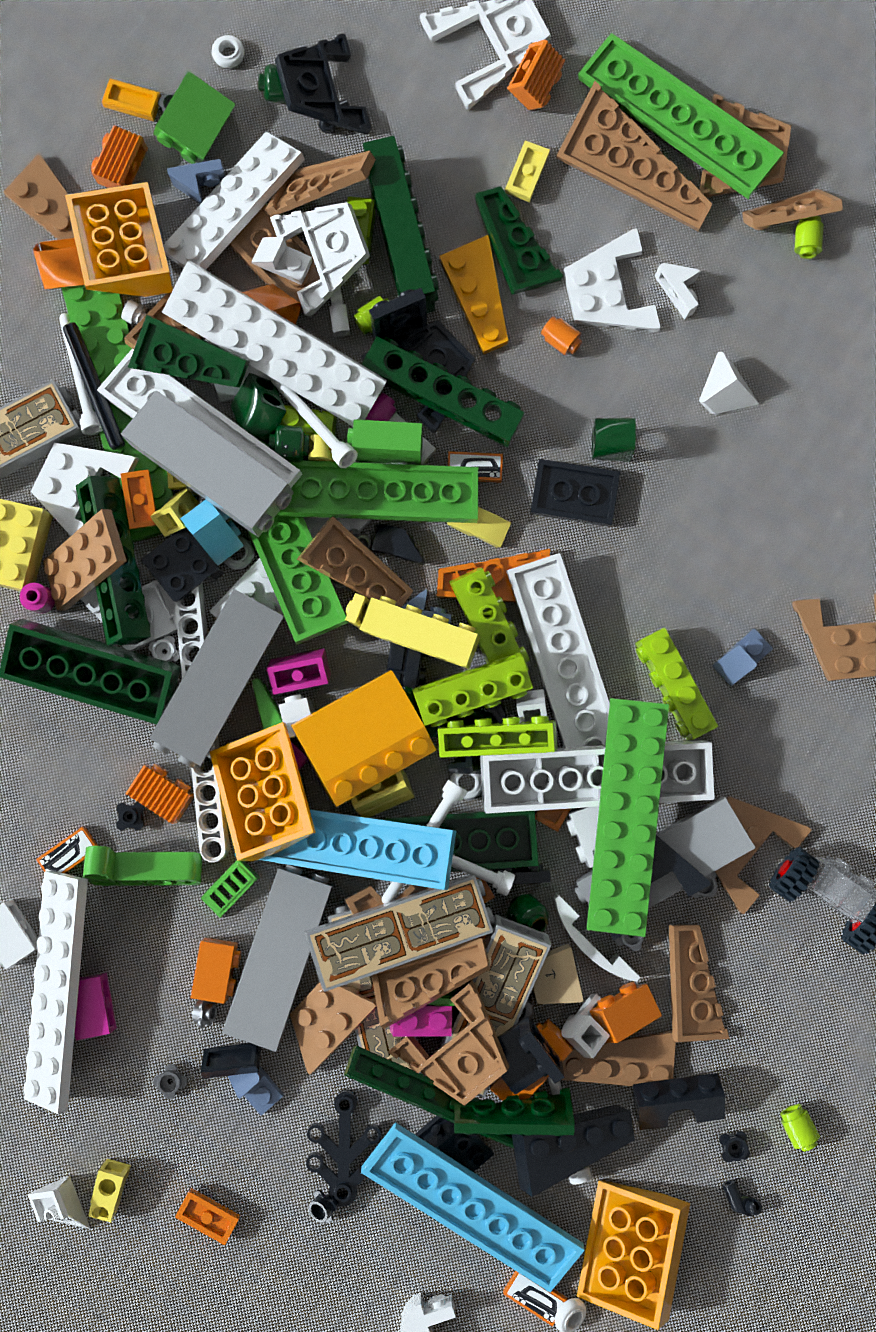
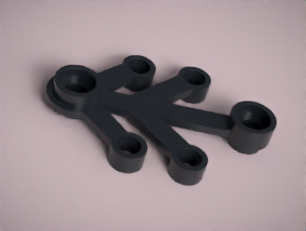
(343, 1153)

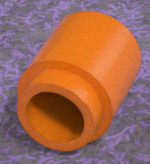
(561, 336)

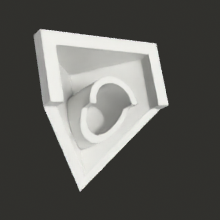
(726, 388)
(59, 1203)

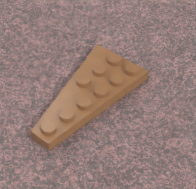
(623, 156)

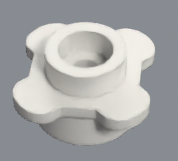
(166, 643)

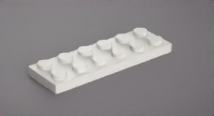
(233, 202)

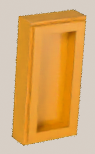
(131, 99)

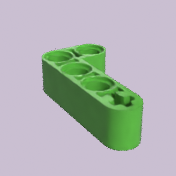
(113, 868)

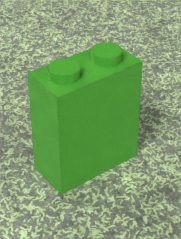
(193, 119)
(387, 441)

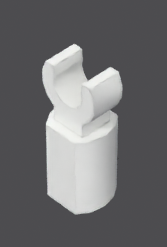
(339, 315)

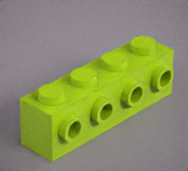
(486, 614)
(675, 684)
(473, 689)
(497, 738)

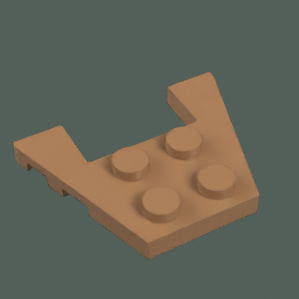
(765, 126)
(840, 649)
(758, 826)
(467, 1060)

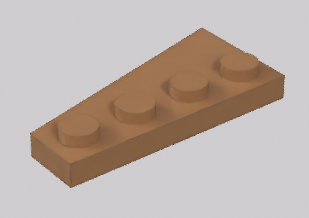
(625, 1063)

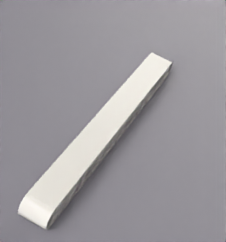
(201, 779)

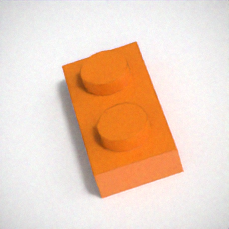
(138, 498)
(207, 1216)

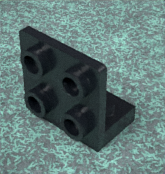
(181, 564)
(528, 1056)
(464, 1148)

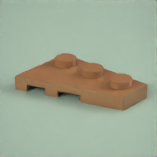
(792, 208)

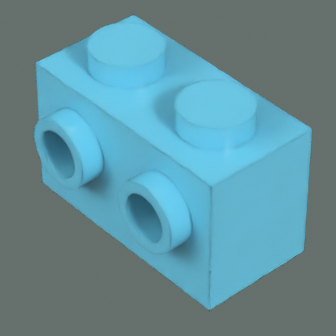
(212, 531)

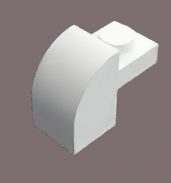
(584, 1031)
(421, 1316)

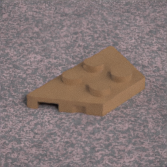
(327, 1020)

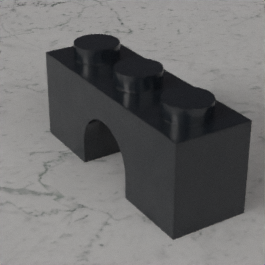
(660, 1099)

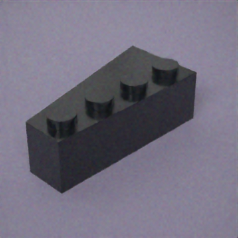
(552, 1158)

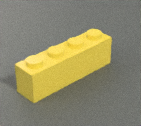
(419, 632)

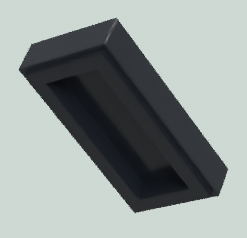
(230, 1060)

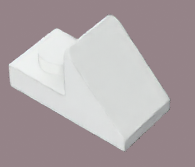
(282, 260)
(674, 281)

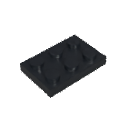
(399, 316)
(575, 492)

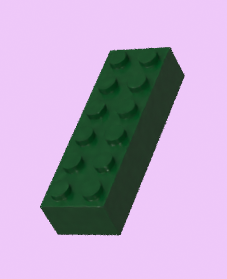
(399, 220)
(88, 670)
(488, 838)

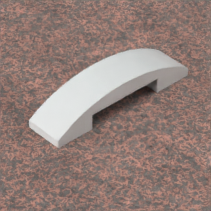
(615, 965)

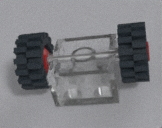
(835, 886)

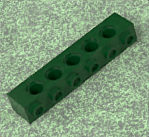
(449, 405)
(121, 592)

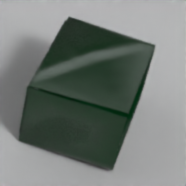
(258, 407)
(613, 439)

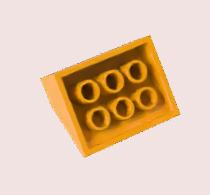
(119, 241)
(363, 738)
(262, 793)
(633, 1252)

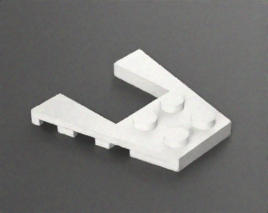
(511, 29)

